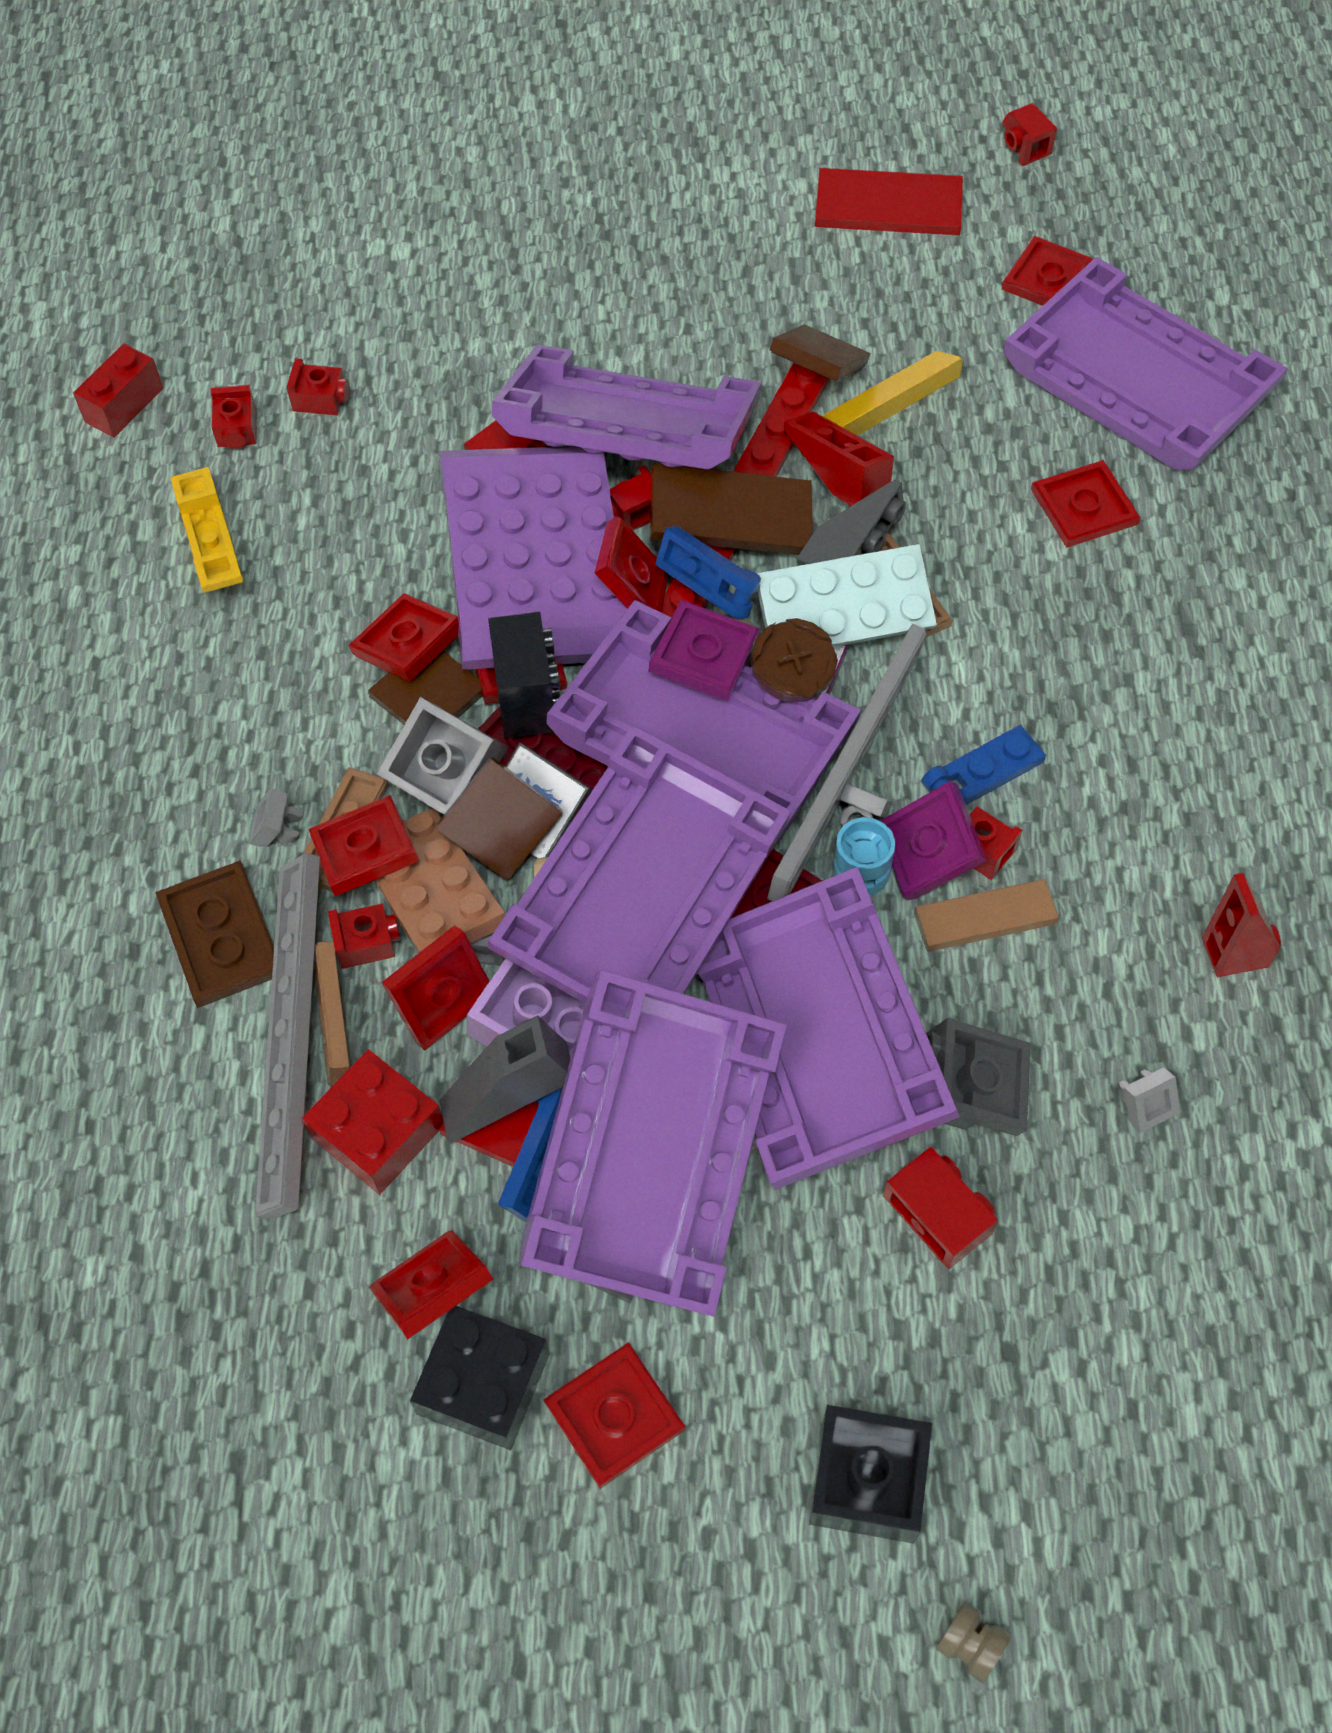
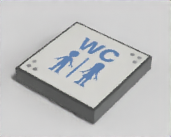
(555, 785)

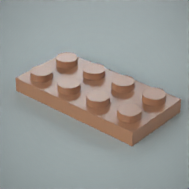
(439, 888)

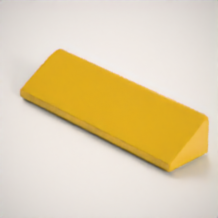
(896, 392)

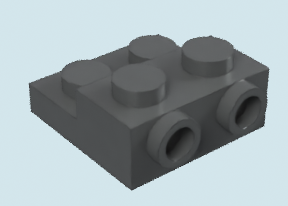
(984, 1075)

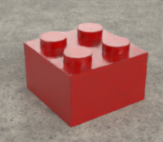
(373, 1121)

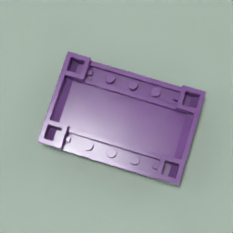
(1139, 367)
(623, 412)
(529, 542)
(750, 738)
(642, 873)
(853, 1046)
(650, 1143)

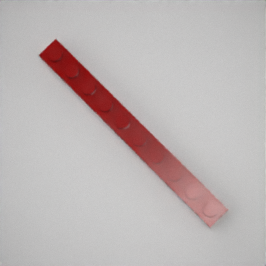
(763, 455)

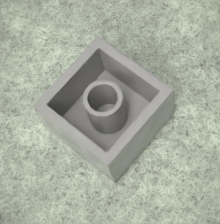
(437, 755)

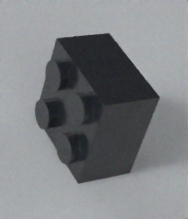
(524, 673)
(480, 1377)
(871, 1474)

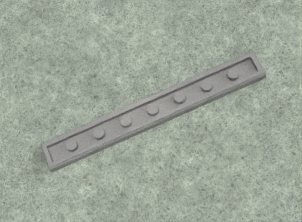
(846, 765)
(288, 1039)

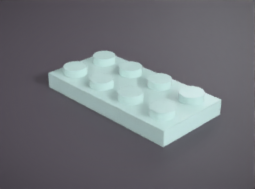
(852, 595)

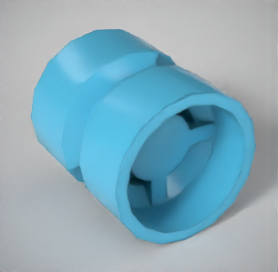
(869, 847)

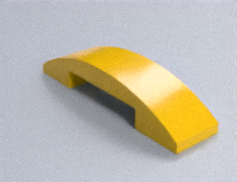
(206, 530)

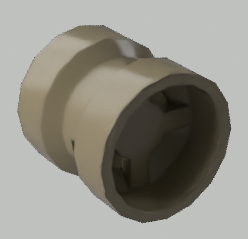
(974, 1642)

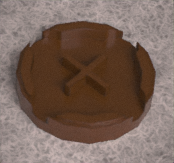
(794, 660)

